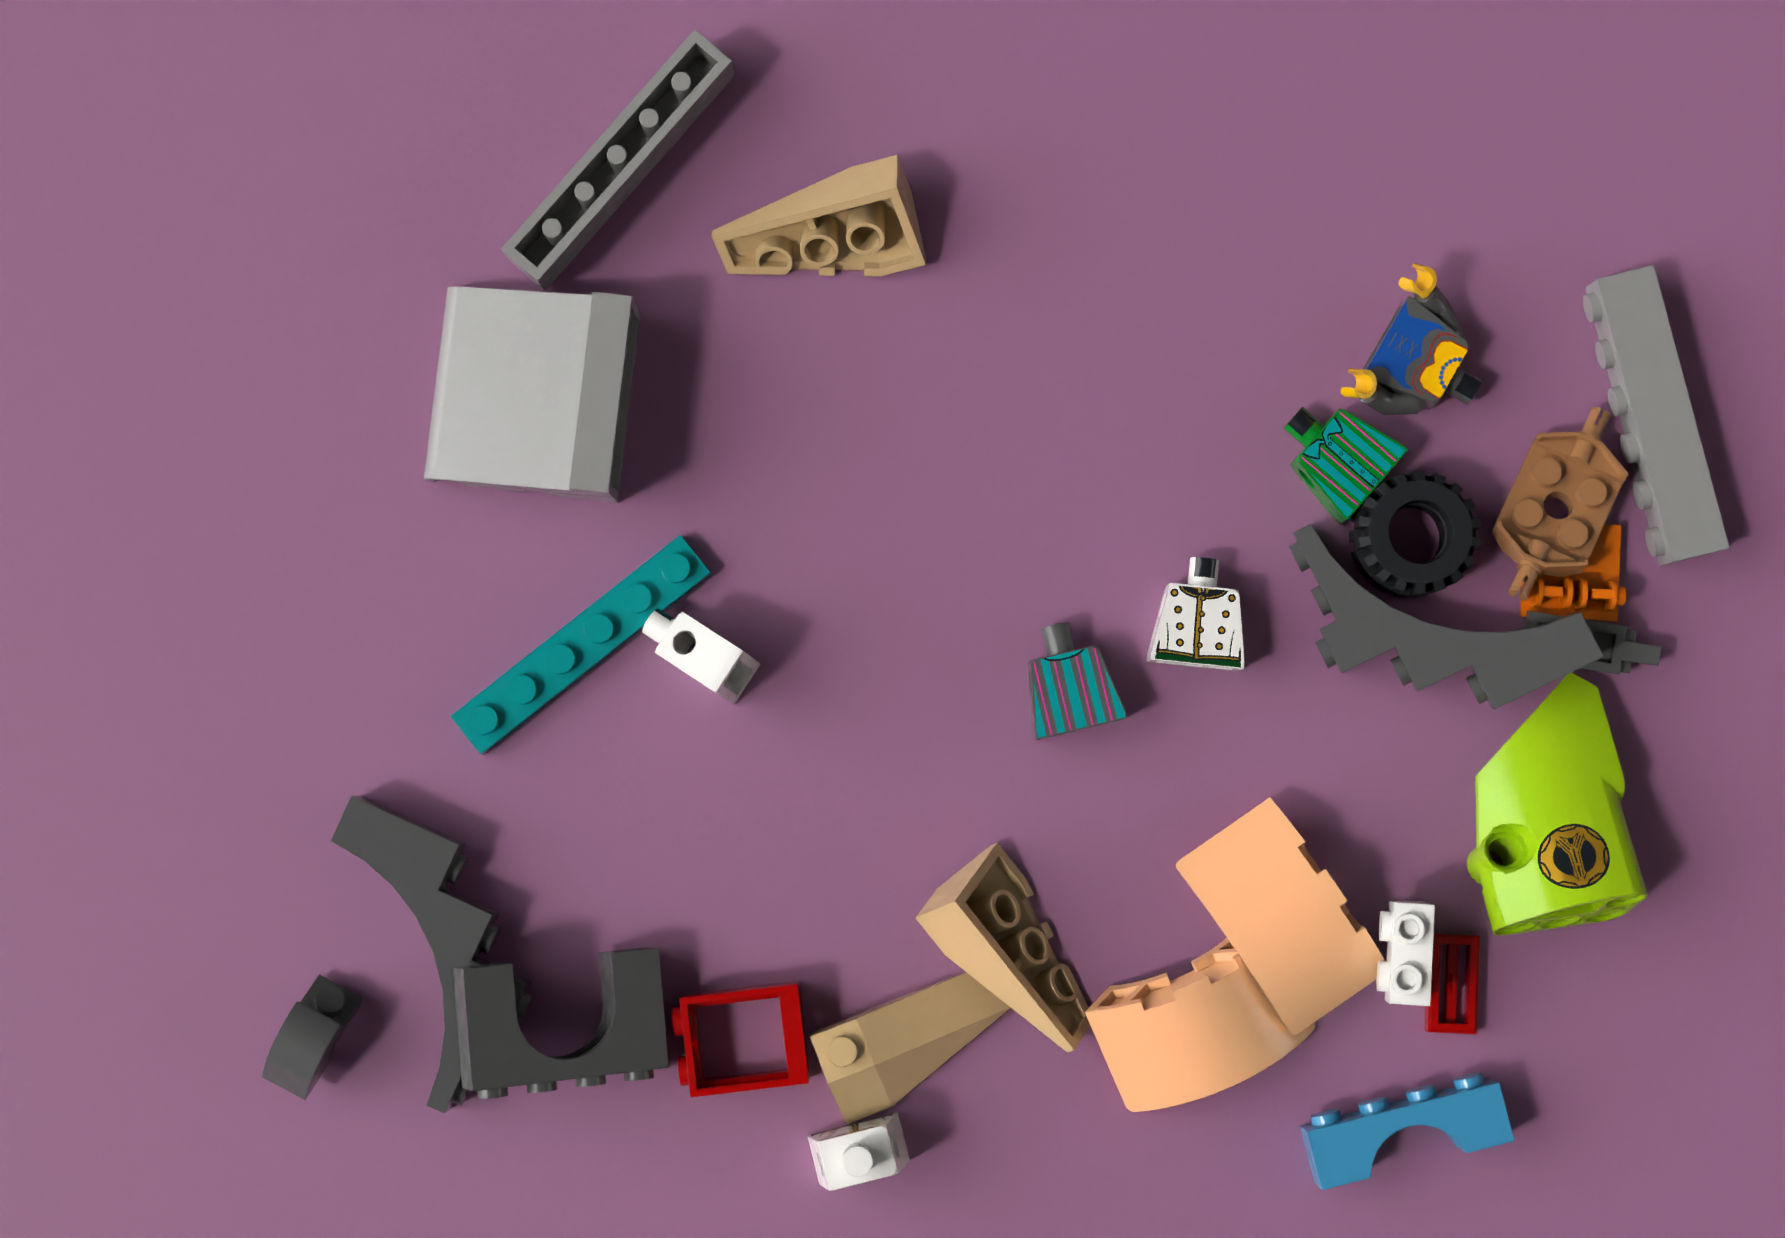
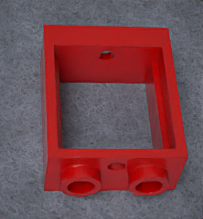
(691, 1066)

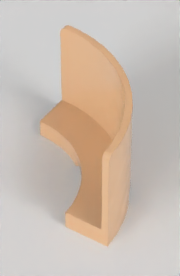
(1282, 915)
(1189, 1033)

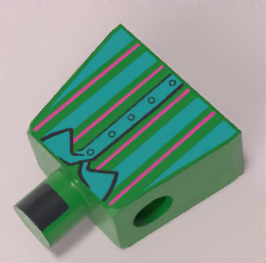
(1341, 459)

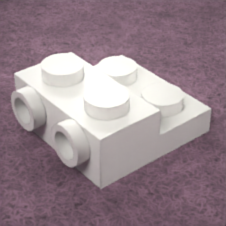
(1409, 939)

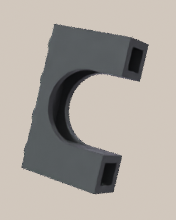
(626, 1041)

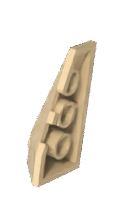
(841, 223)
(994, 935)
(898, 1044)

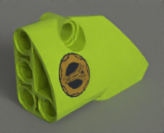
(1555, 820)

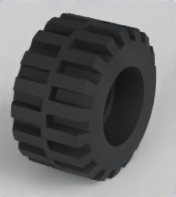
(1454, 524)

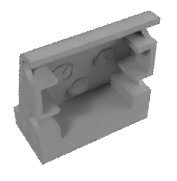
(533, 391)

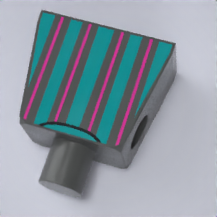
(1070, 687)

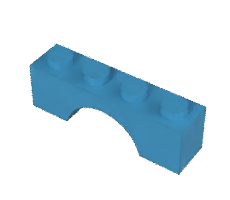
(1345, 1145)

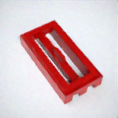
(1471, 985)

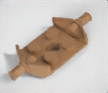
(1580, 474)

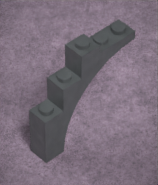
(1501, 662)
(419, 867)

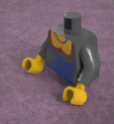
(1416, 354)

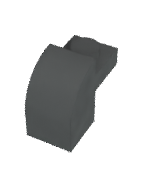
(309, 1036)

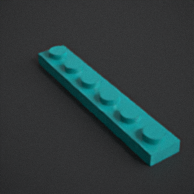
(580, 645)

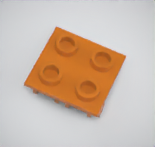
(1592, 592)

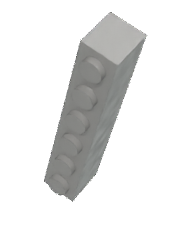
(619, 160)
(1655, 416)

